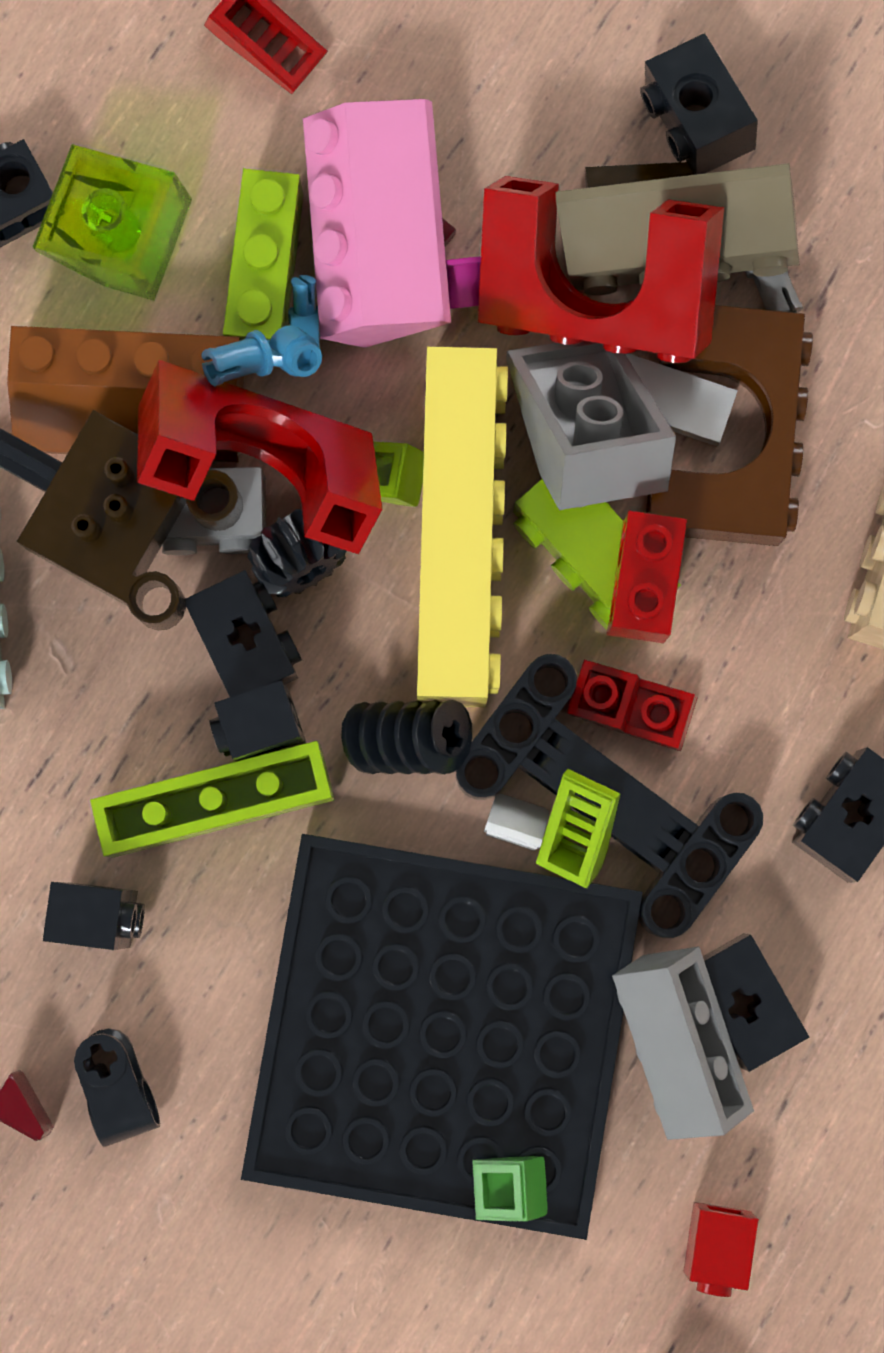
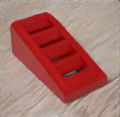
(236, 38)

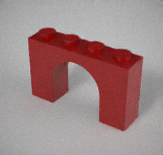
(528, 292)
(324, 459)

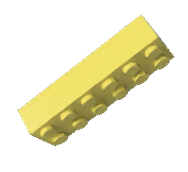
(457, 523)

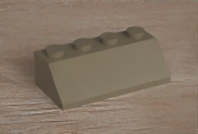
(609, 225)

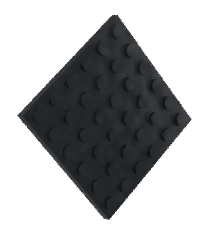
(439, 1025)

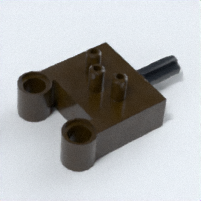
(102, 520)

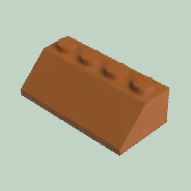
(68, 373)

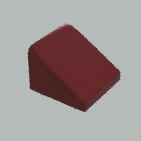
(22, 1108)

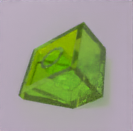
(114, 221)

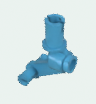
(291, 347)

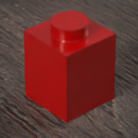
(720, 1248)

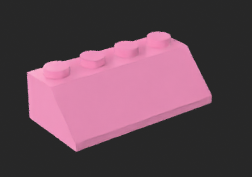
(376, 221)

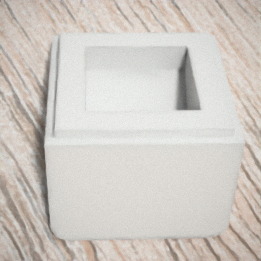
(517, 822)

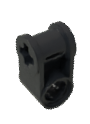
(118, 1098)

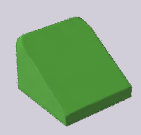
(510, 1188)

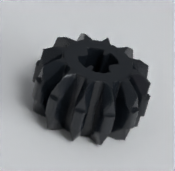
(289, 560)

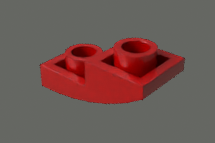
(632, 705)

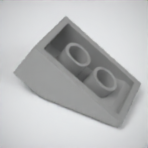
(591, 424)

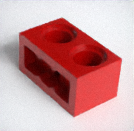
(646, 577)

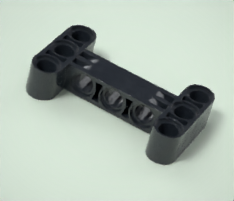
(642, 819)

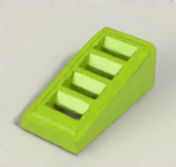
(564, 856)

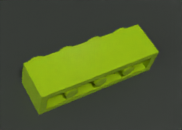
(212, 800)

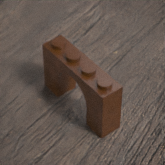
(752, 503)

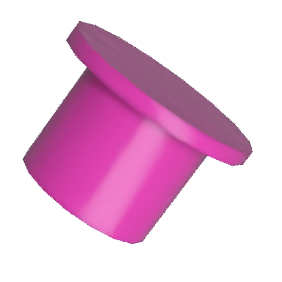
(463, 281)

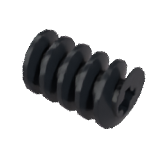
(407, 737)

